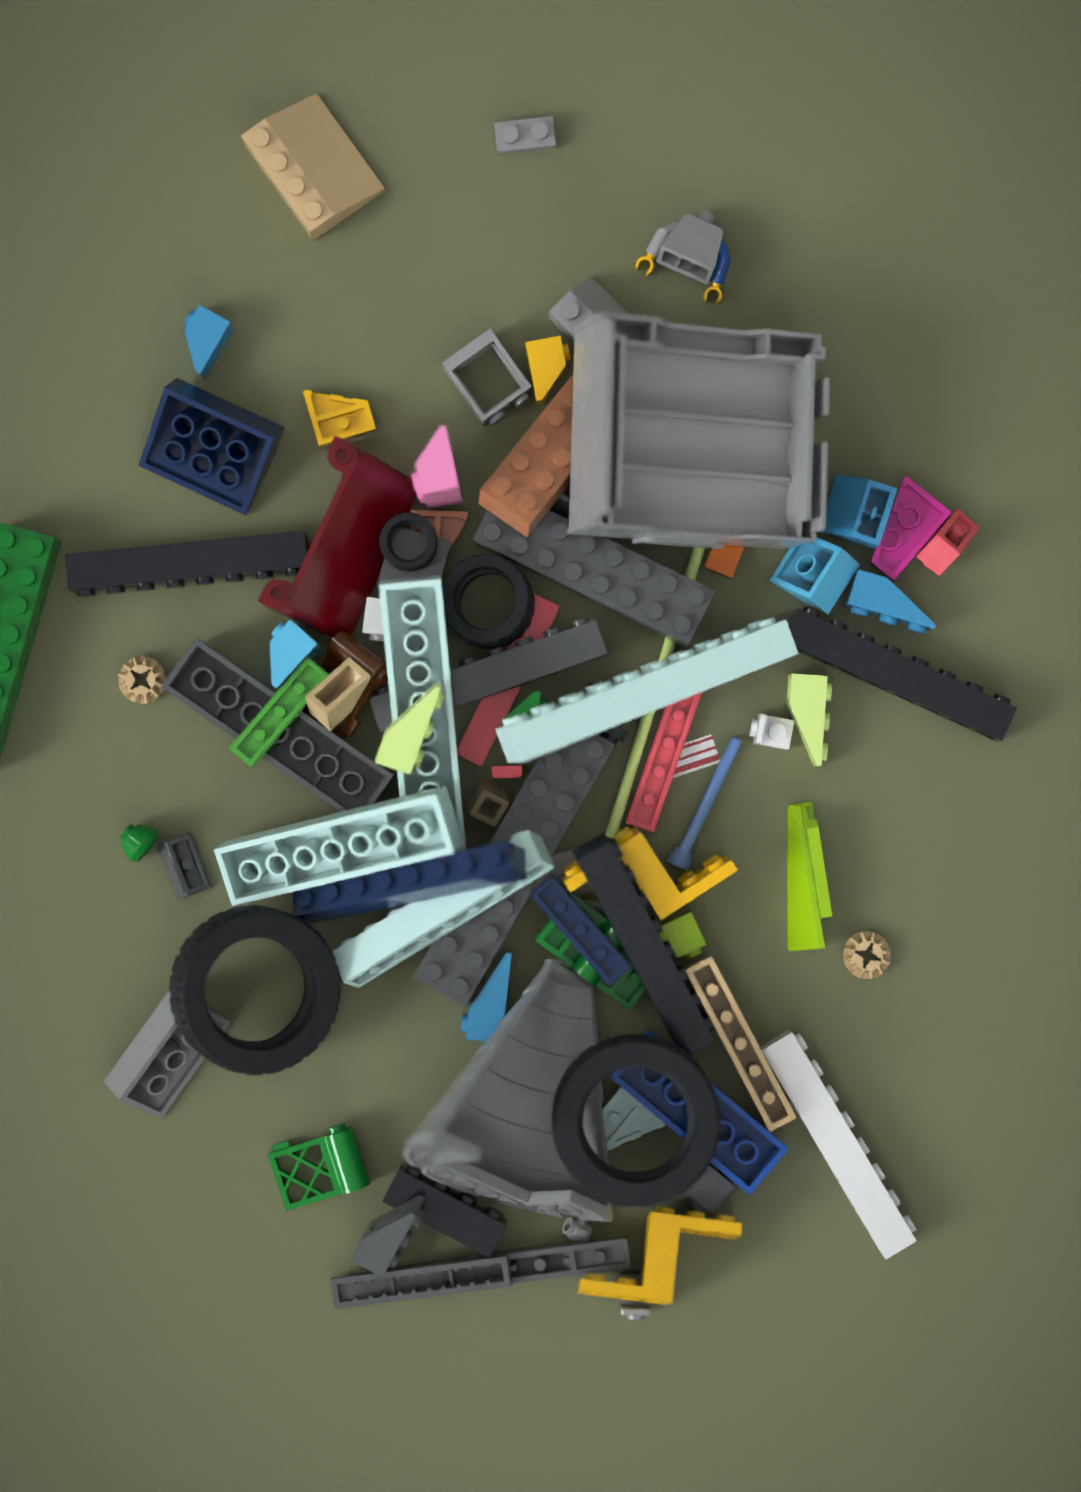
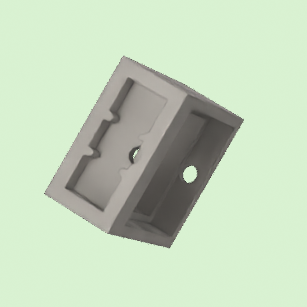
(469, 354)

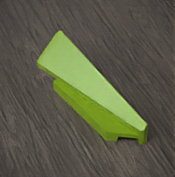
(806, 880)

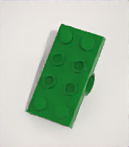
(625, 990)

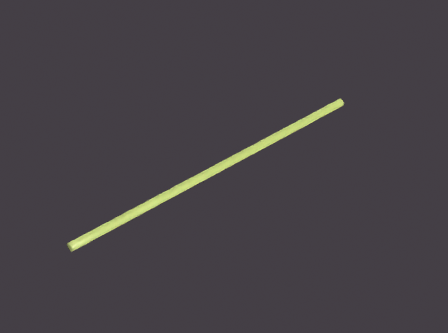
(645, 723)

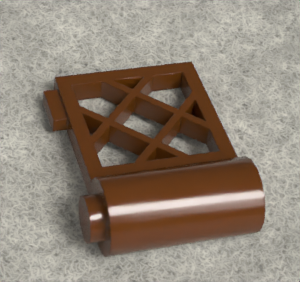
(339, 649)

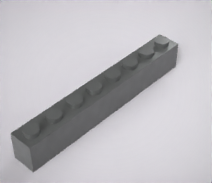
(513, 667)

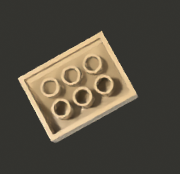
(312, 164)

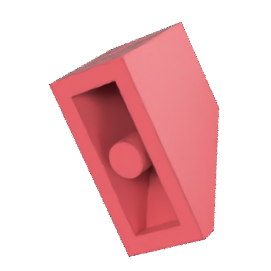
(948, 542)

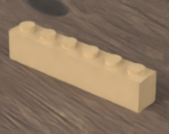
(739, 1042)

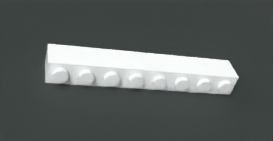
(838, 1144)

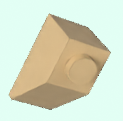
(337, 694)

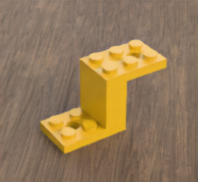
(652, 877)
(660, 1256)

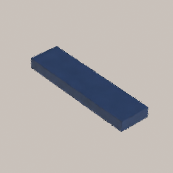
(581, 930)

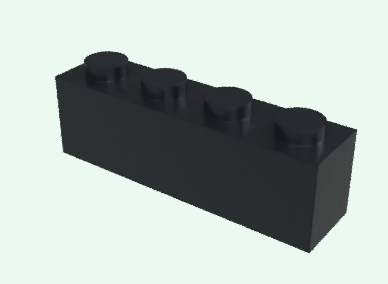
(447, 1211)

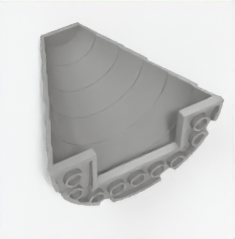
(496, 1119)

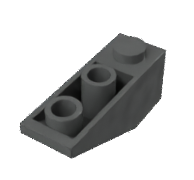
(384, 1236)

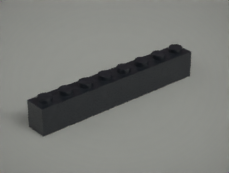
(186, 563)
(900, 676)
(643, 944)

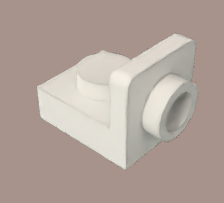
(772, 731)

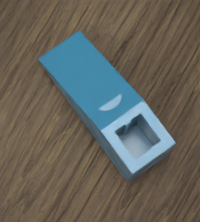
(880, 597)

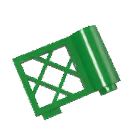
(341, 1158)

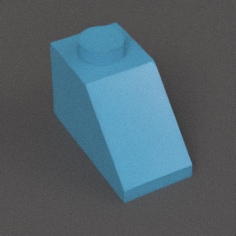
(206, 337)

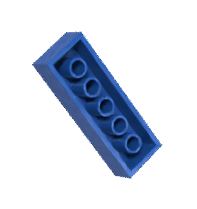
(745, 1145)

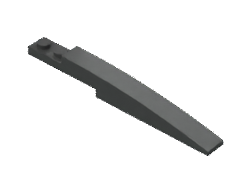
(481, 1272)

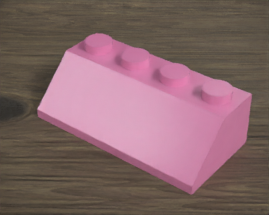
(436, 474)

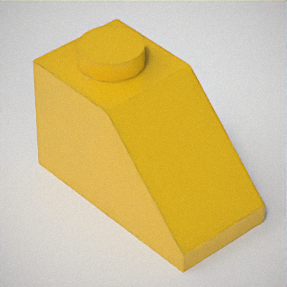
(546, 364)

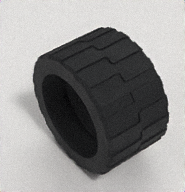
(463, 575)

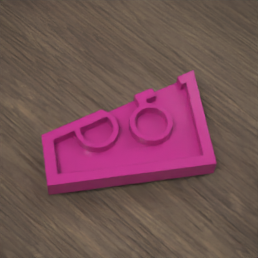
(908, 528)

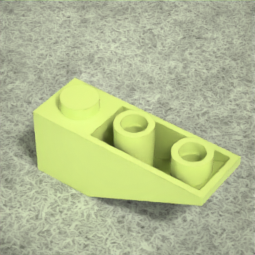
(807, 707)
(404, 736)

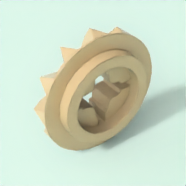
(155, 679)
(862, 941)

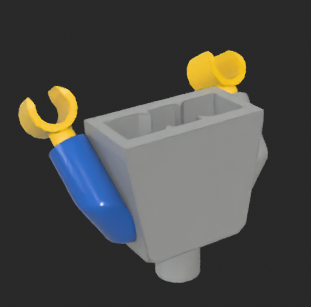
(691, 248)

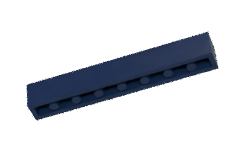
(413, 883)

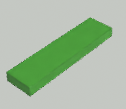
(278, 713)

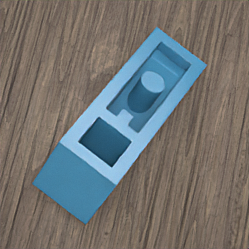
(489, 1004)

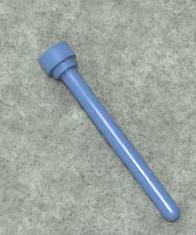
(681, 855)

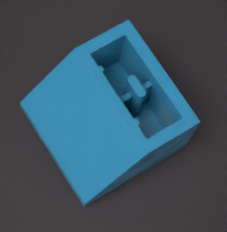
(858, 510)

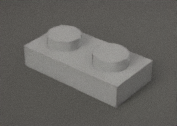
(525, 135)

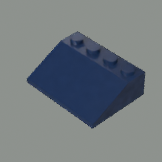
(210, 445)

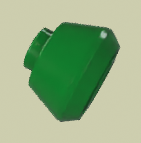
(138, 841)

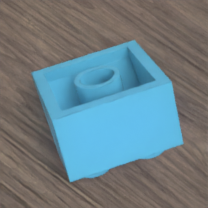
(815, 573)
(289, 650)

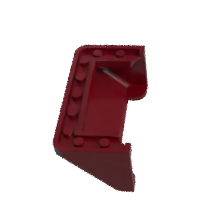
(346, 549)

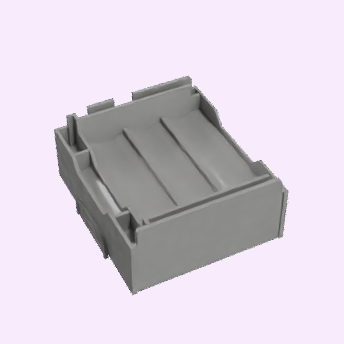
(696, 434)

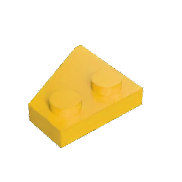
(338, 416)

